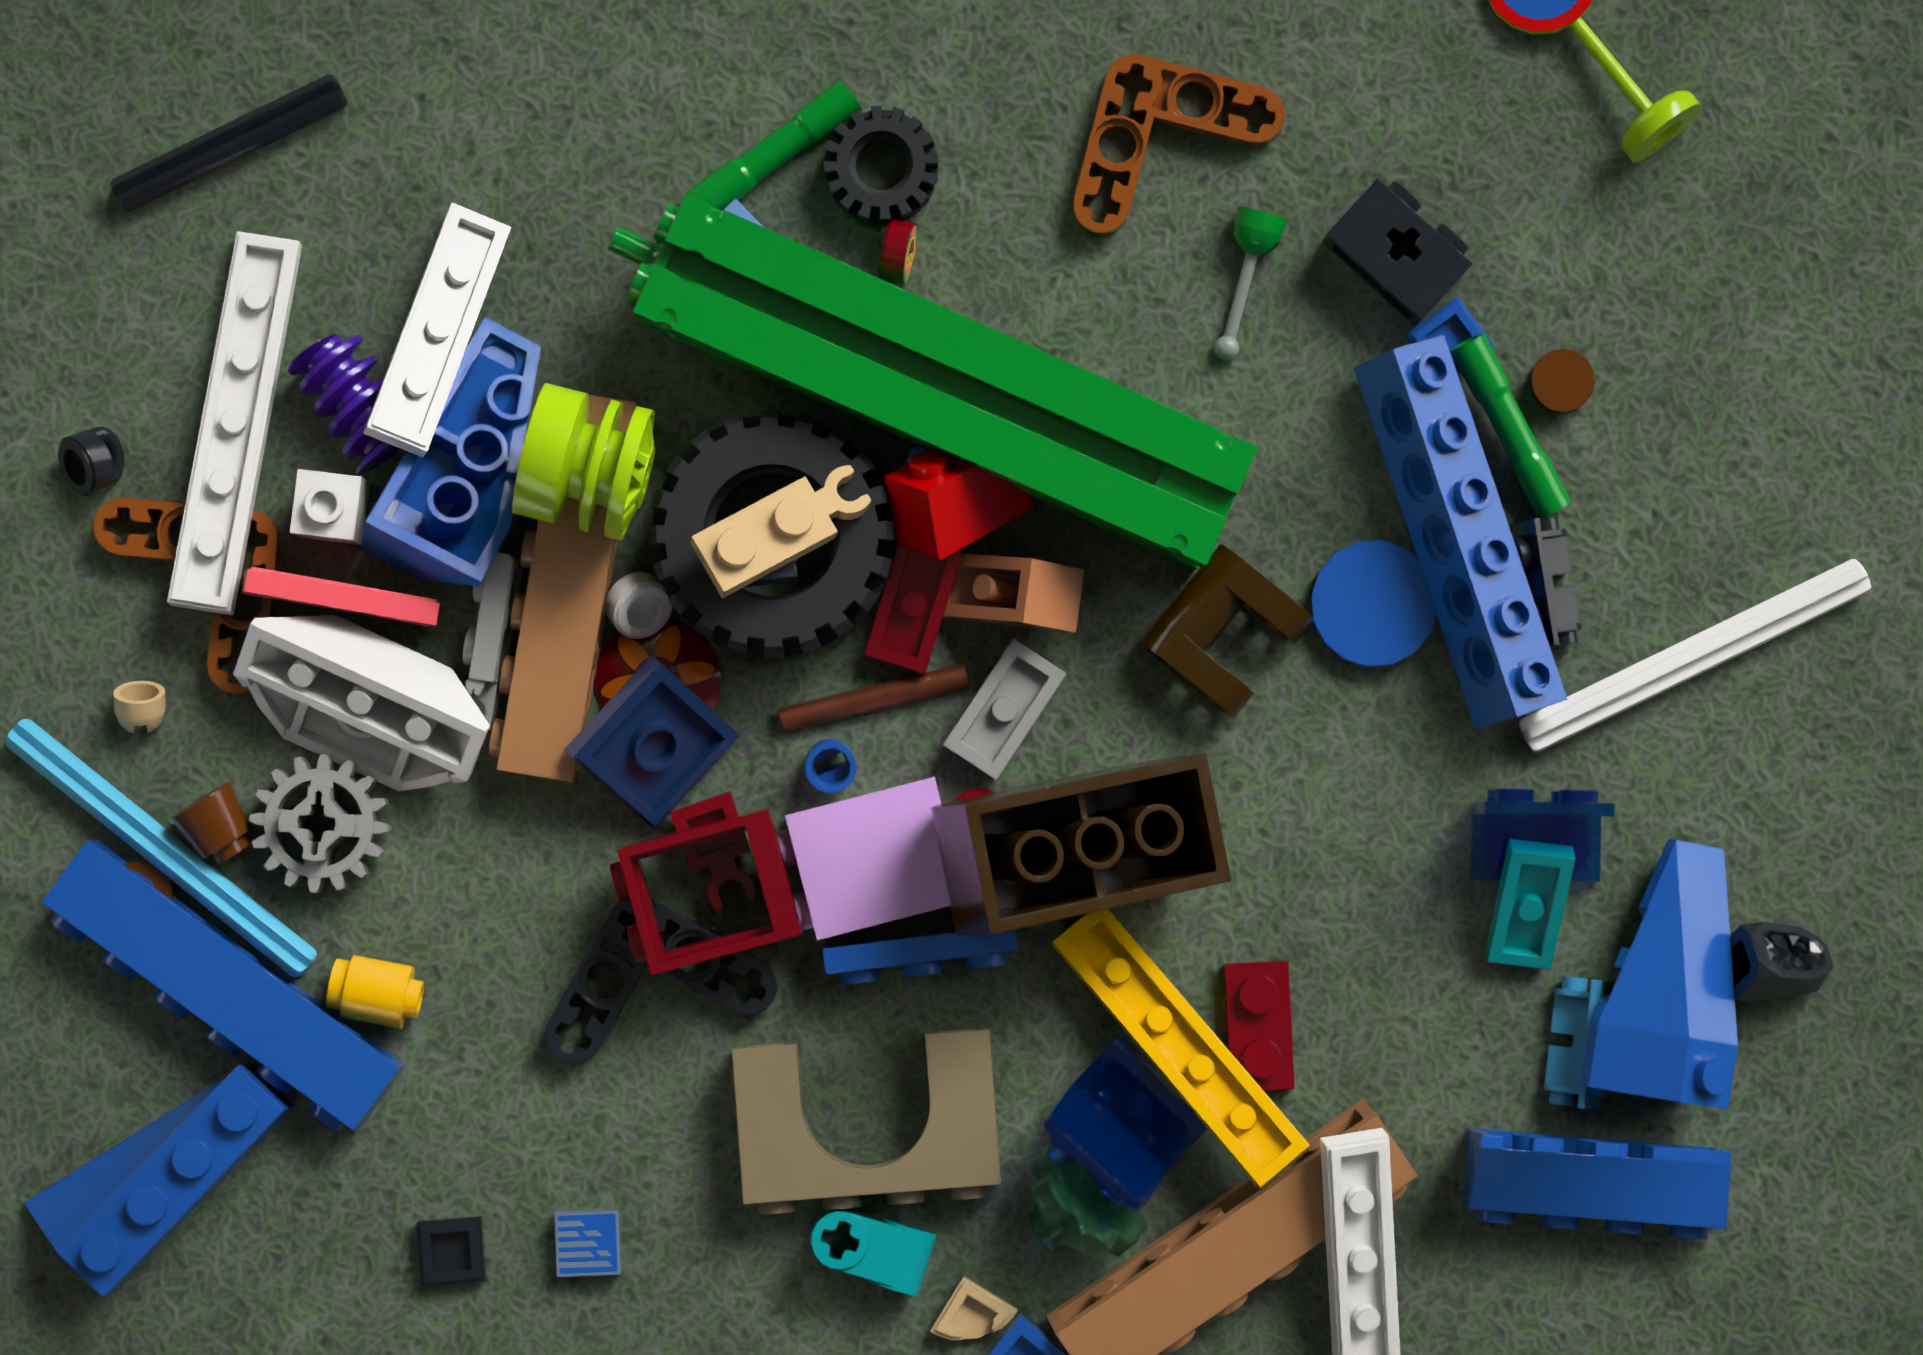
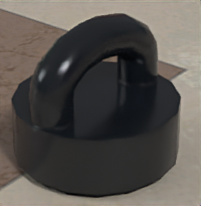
(91, 460)

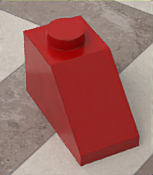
(948, 504)

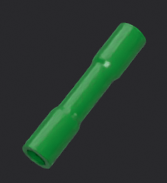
(806, 127)
(1492, 390)

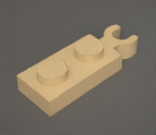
(774, 531)

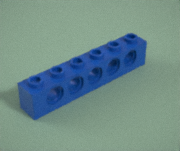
(1459, 532)

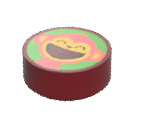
(898, 251)

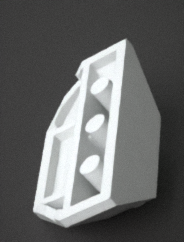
(362, 700)

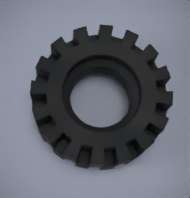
(872, 128)

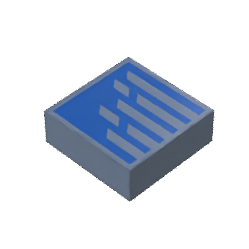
(588, 1243)

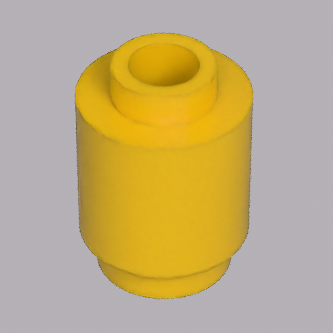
(374, 991)

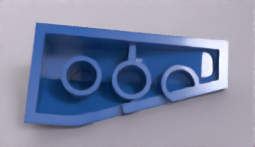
(454, 506)
(1673, 1004)

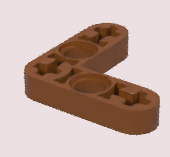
(1161, 107)
(138, 547)

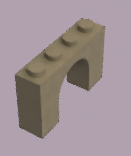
(788, 1164)

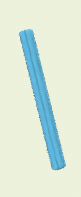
(160, 848)

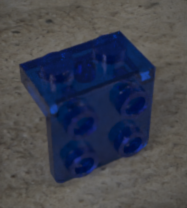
(1123, 1123)

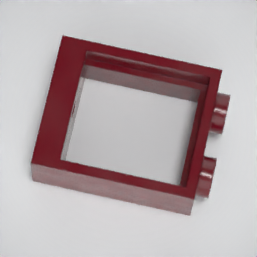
(646, 936)

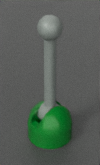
(1256, 235)

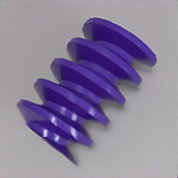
(345, 394)

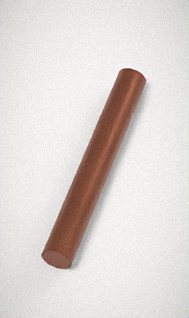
(874, 697)

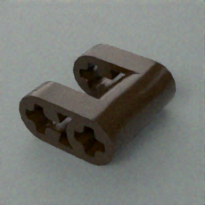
(1203, 613)

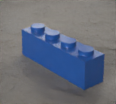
(1596, 1180)
(142, 1189)

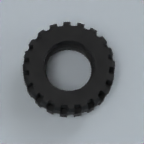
(706, 478)

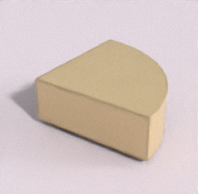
(972, 1313)

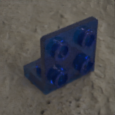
(1567, 820)

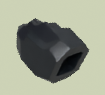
(1777, 962)

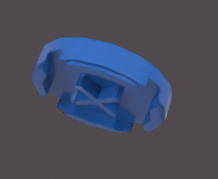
(1372, 604)

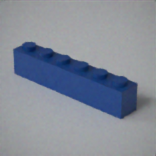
(223, 985)

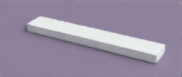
(234, 423)

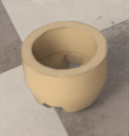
(139, 705)

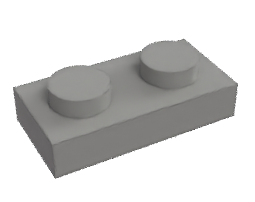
(1004, 709)

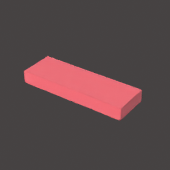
(340, 596)

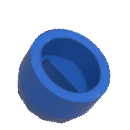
(836, 776)

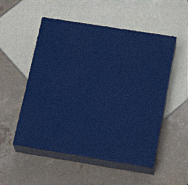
(652, 742)

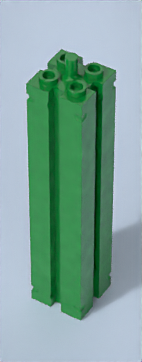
(935, 379)

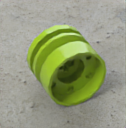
(583, 461)

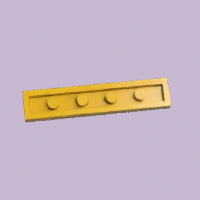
(1181, 1046)

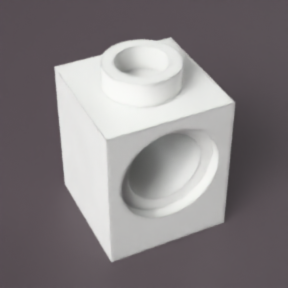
(329, 507)

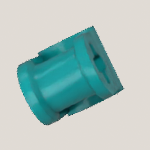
(884, 1252)

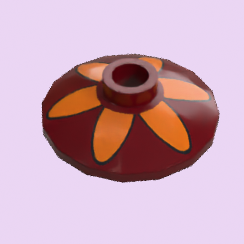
(675, 646)

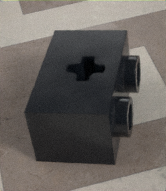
(1364, 247)

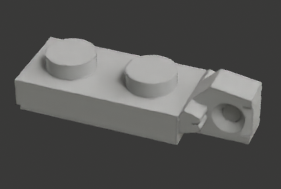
(492, 639)

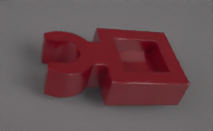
(717, 853)

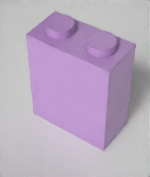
(866, 859)

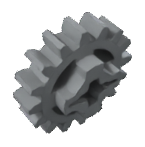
(317, 854)

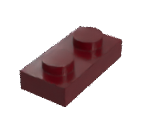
(912, 608)
(1260, 1021)

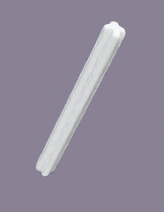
(1695, 655)

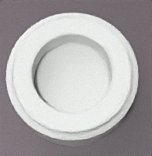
(638, 605)

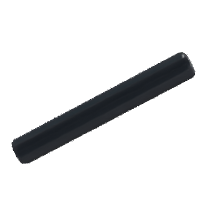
(228, 143)

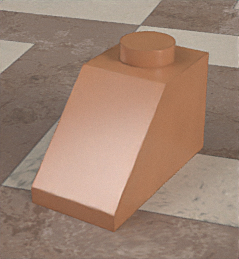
(1016, 593)

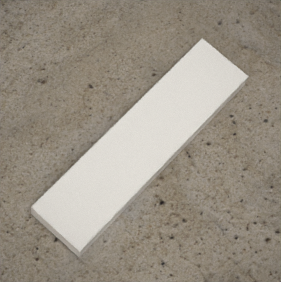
(437, 330)
(1360, 1243)

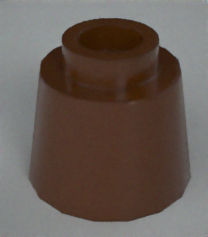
(214, 824)

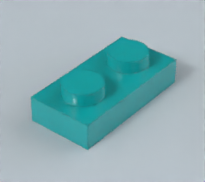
(1530, 904)

